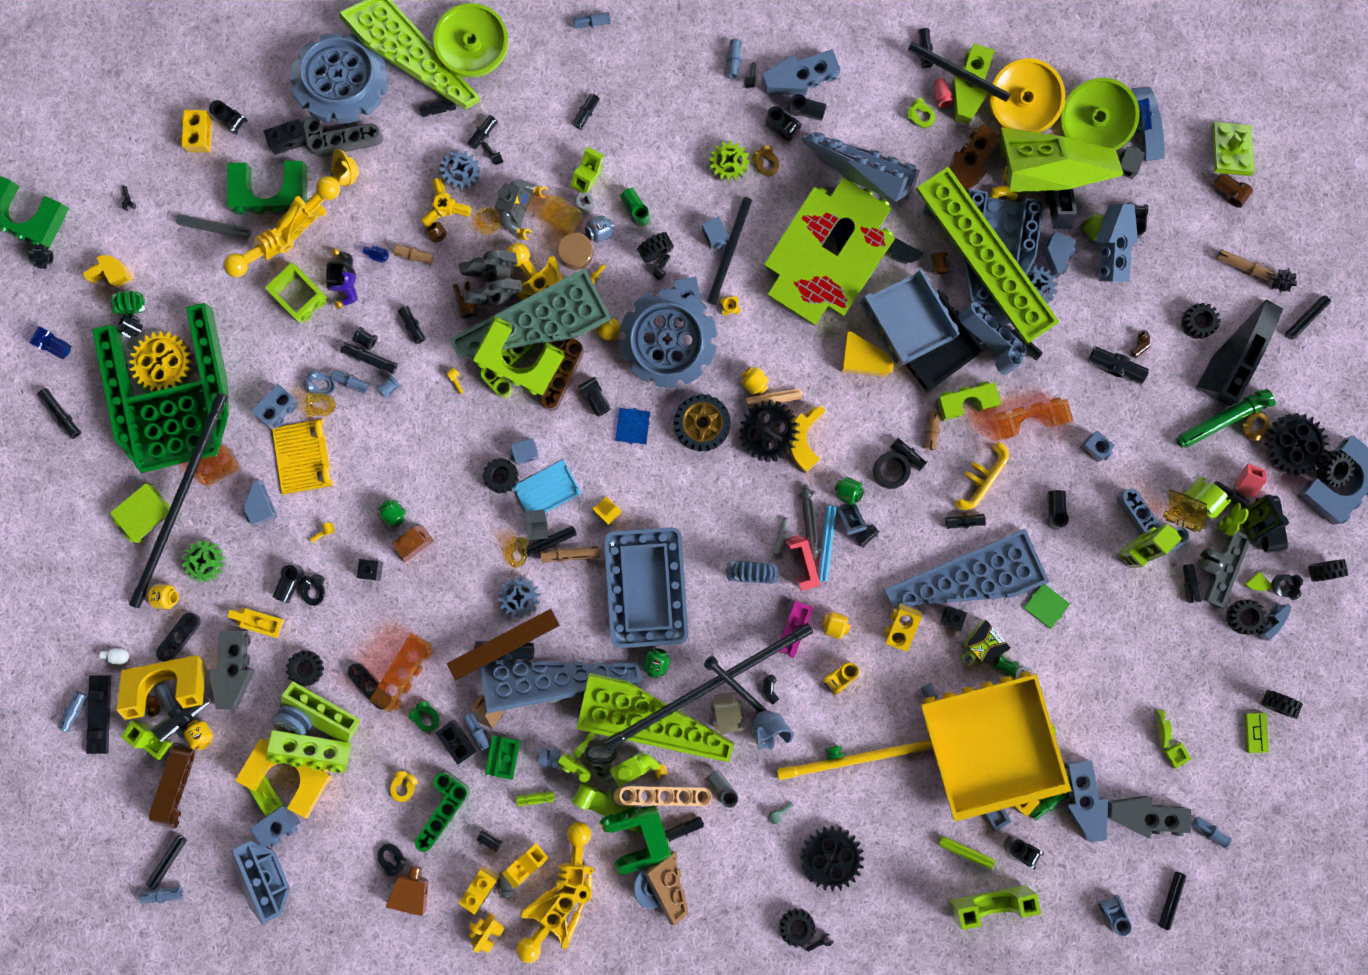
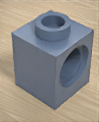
(715, 233)
(1089, 446)
(524, 451)

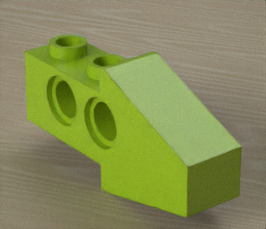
(969, 98)
(1150, 546)

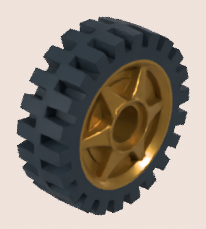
(702, 408)

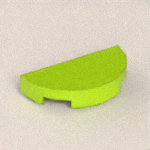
(1164, 729)

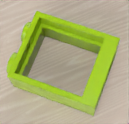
(283, 280)

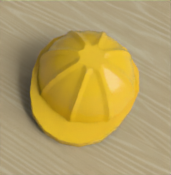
(344, 168)

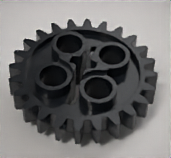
(778, 416)
(1310, 435)
(848, 867)

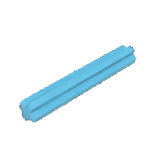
(826, 544)

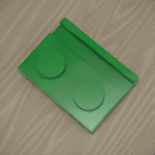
(503, 757)

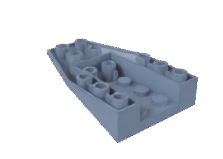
(865, 167)
(1018, 229)

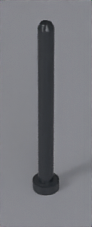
(711, 663)

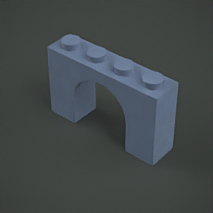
(1334, 506)

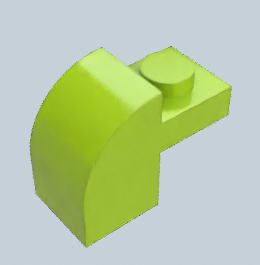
(588, 171)
(140, 736)

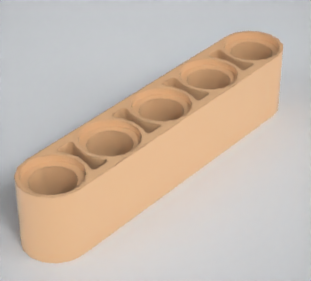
(653, 796)

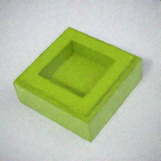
(1177, 755)

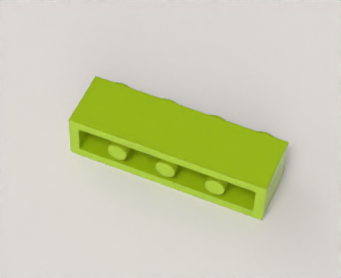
(321, 712)

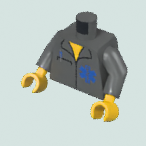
(513, 204)

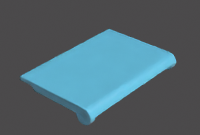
(547, 488)

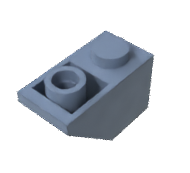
(1057, 253)

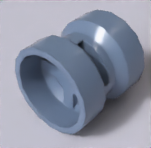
(553, 755)

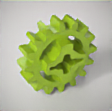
(729, 152)

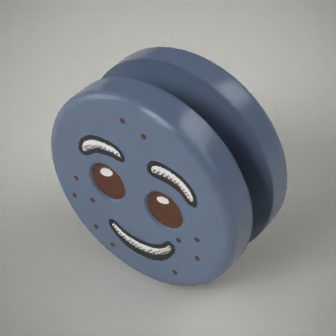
(291, 720)

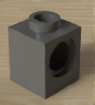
(1131, 161)

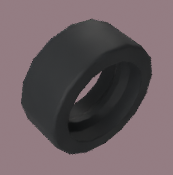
(888, 456)

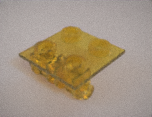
(1186, 510)

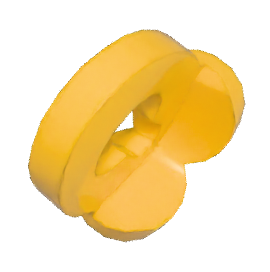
(398, 779)

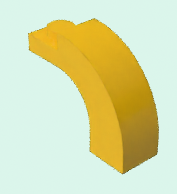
(802, 454)

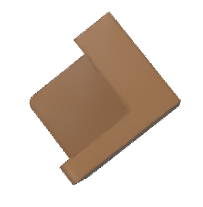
(480, 713)

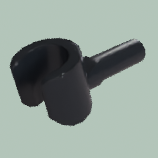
(750, 81)
(496, 158)
(127, 199)
(659, 273)
(820, 942)

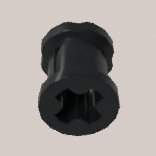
(365, 338)

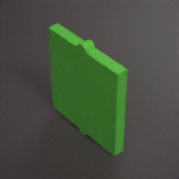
(1046, 605)

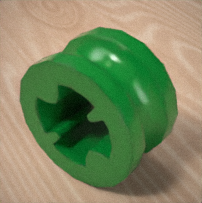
(834, 752)

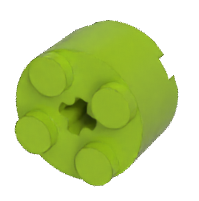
(1209, 494)

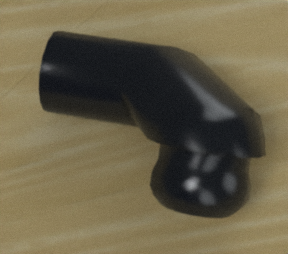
(767, 688)

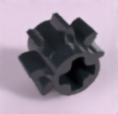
(41, 256)
(1284, 280)
(130, 325)

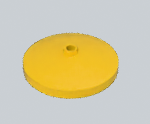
(1040, 86)

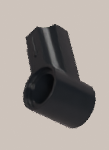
(809, 108)
(593, 393)
(1057, 507)
(286, 584)

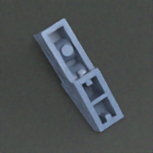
(783, 77)
(1116, 240)
(1093, 816)

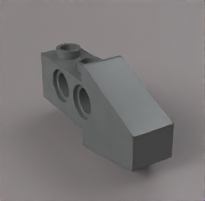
(227, 687)
(1133, 810)

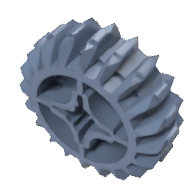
(752, 572)

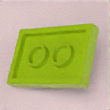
(1233, 149)

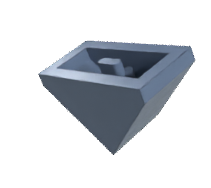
(851, 519)

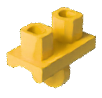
(481, 932)

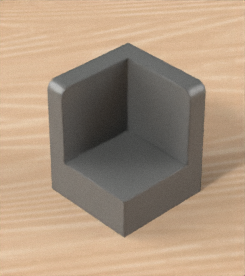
(536, 524)

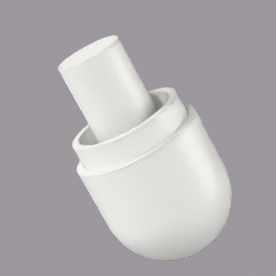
(115, 656)

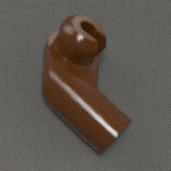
(153, 706)

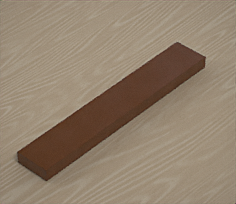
(503, 644)

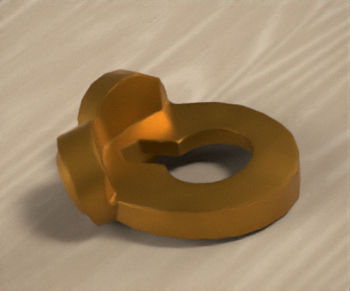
(767, 151)
(1258, 433)

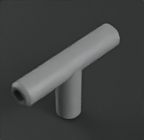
(782, 536)

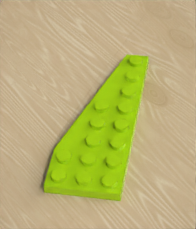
(393, 36)

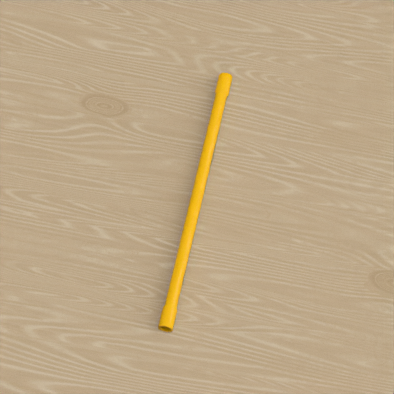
(794, 771)

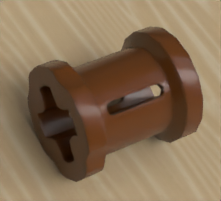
(939, 263)

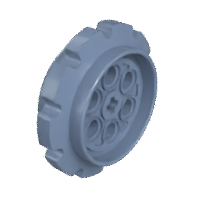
(338, 78)
(641, 352)

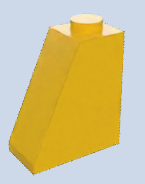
(865, 358)

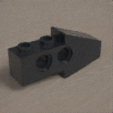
(1062, 208)

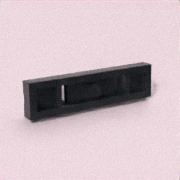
(98, 714)

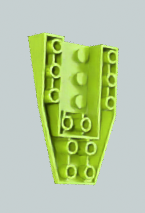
(1054, 161)

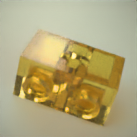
(556, 205)

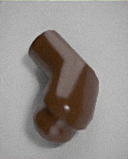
(1143, 343)

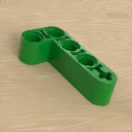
(440, 814)

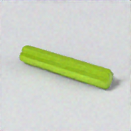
(966, 852)

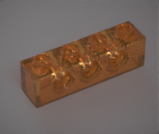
(413, 644)

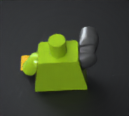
(630, 770)

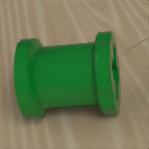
(1005, 665)

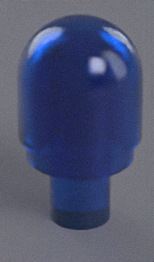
(376, 253)

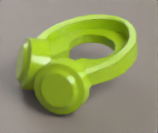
(918, 104)

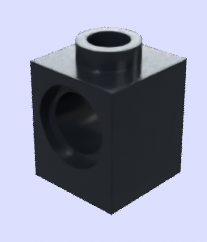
(369, 569)
(953, 618)

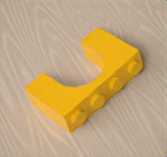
(138, 681)
(311, 781)

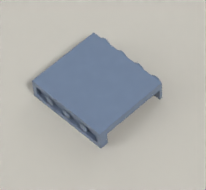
(909, 318)

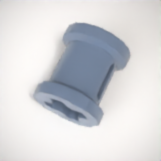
(389, 386)

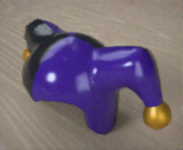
(342, 277)

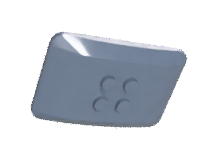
(646, 587)

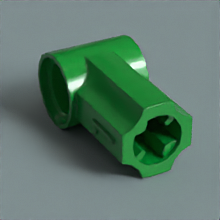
(635, 206)

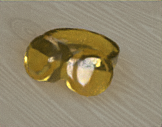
(484, 228)
(311, 410)
(521, 543)

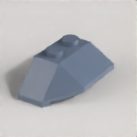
(261, 880)

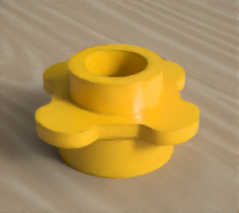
(730, 300)

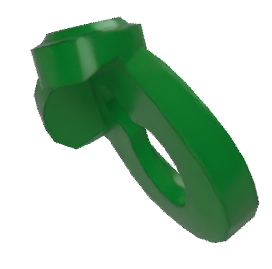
(417, 718)

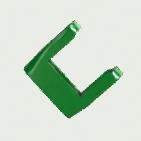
(653, 831)

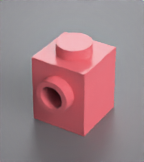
(1250, 480)

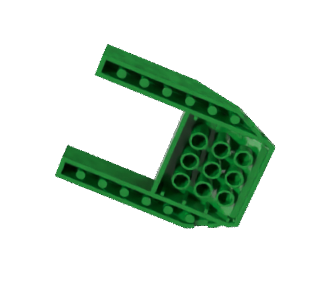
(165, 424)

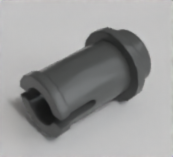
(504, 887)

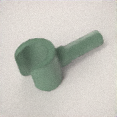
(775, 815)

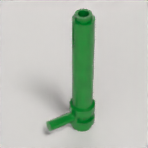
(1250, 405)

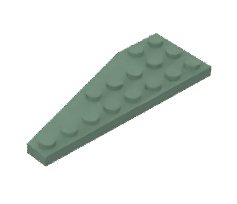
(551, 315)

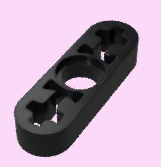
(170, 637)
(364, 671)

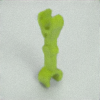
(581, 748)

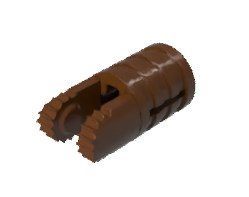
(466, 309)

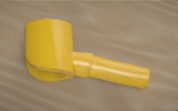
(453, 374)
(328, 528)

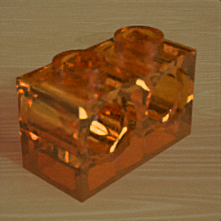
(217, 470)

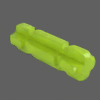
(535, 798)

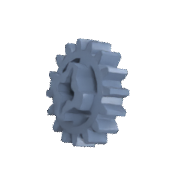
(456, 177)
(1047, 284)
(511, 598)

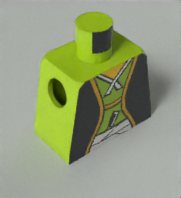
(984, 644)

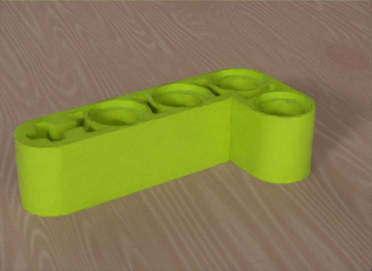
(514, 360)
(599, 801)

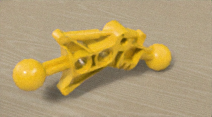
(286, 230)
(551, 274)
(572, 875)

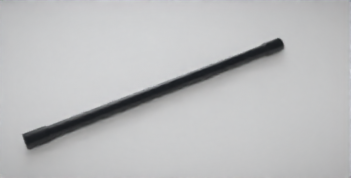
(216, 409)
(620, 737)

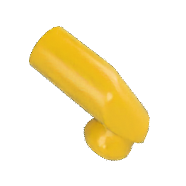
(998, 191)

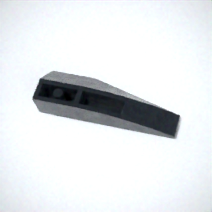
(1240, 355)

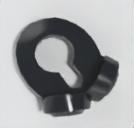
(318, 581)
(1295, 582)
(391, 870)

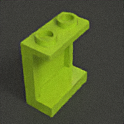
(141, 513)

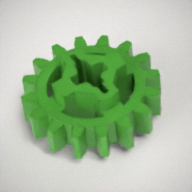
(201, 569)

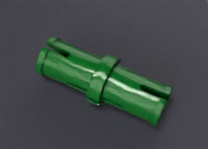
(1047, 804)

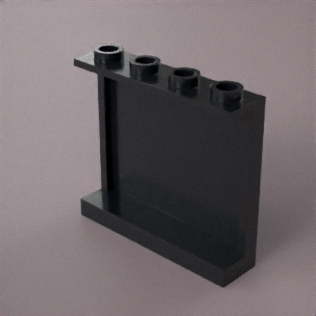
(947, 359)

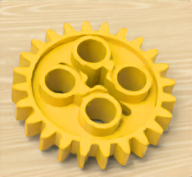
(150, 350)

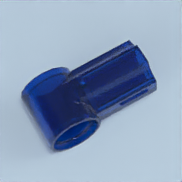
(47, 341)

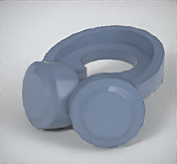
(315, 375)

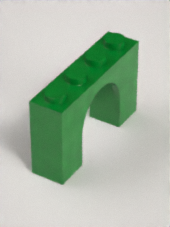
(240, 194)
(41, 227)

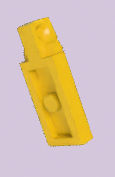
(257, 621)

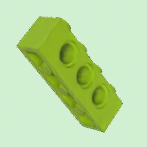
(300, 744)

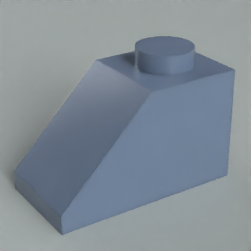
(259, 505)

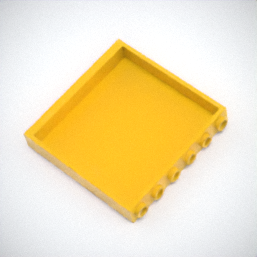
(994, 746)

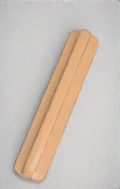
(782, 396)

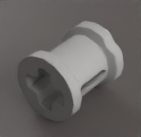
(582, 198)

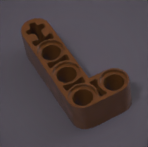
(565, 376)
(171, 787)

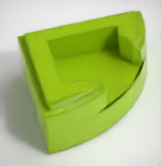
(1258, 582)

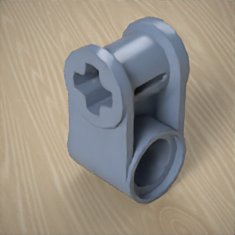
(1114, 912)

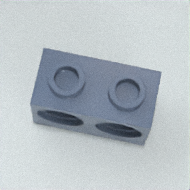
(271, 403)

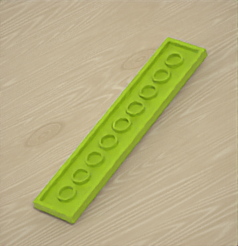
(987, 255)

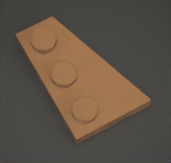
(667, 888)

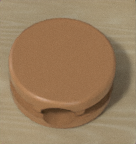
(575, 251)

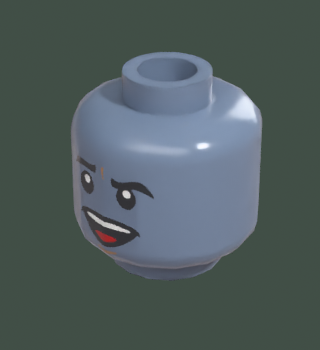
(599, 229)

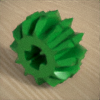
(127, 303)

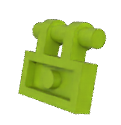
(569, 764)

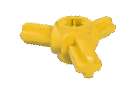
(438, 210)

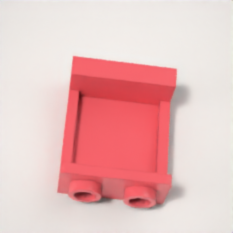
(811, 578)

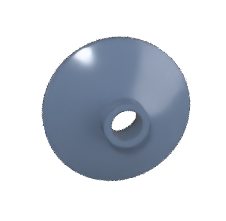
(645, 898)

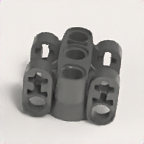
(496, 277)

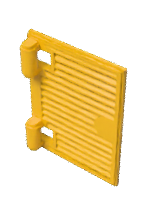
(301, 457)

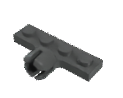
(1224, 567)

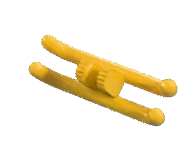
(990, 476)

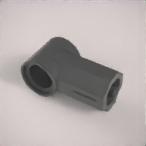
(720, 787)

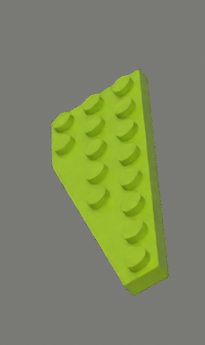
(617, 704)

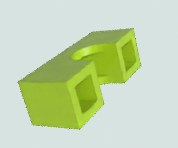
(984, 395)

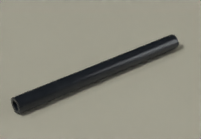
(959, 72)
(729, 251)

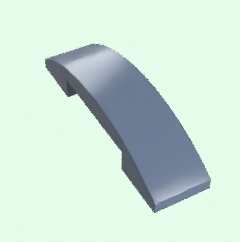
(1154, 138)

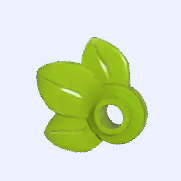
(1231, 524)

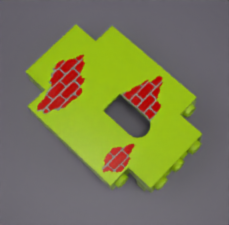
(812, 275)

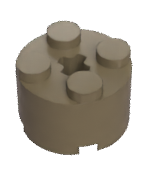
(728, 713)

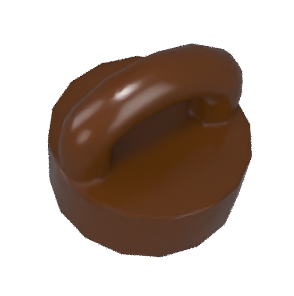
(434, 231)

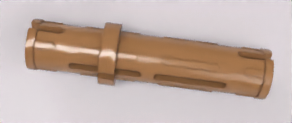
(1246, 265)
(569, 554)

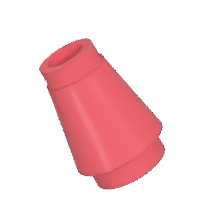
(943, 94)

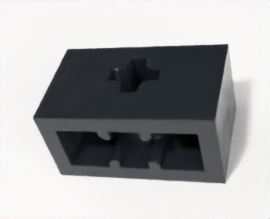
(286, 136)
(456, 742)

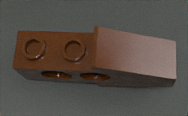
(972, 174)

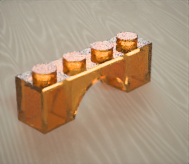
(1054, 414)

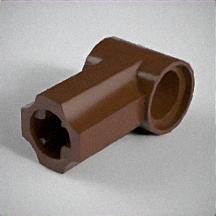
(1235, 191)

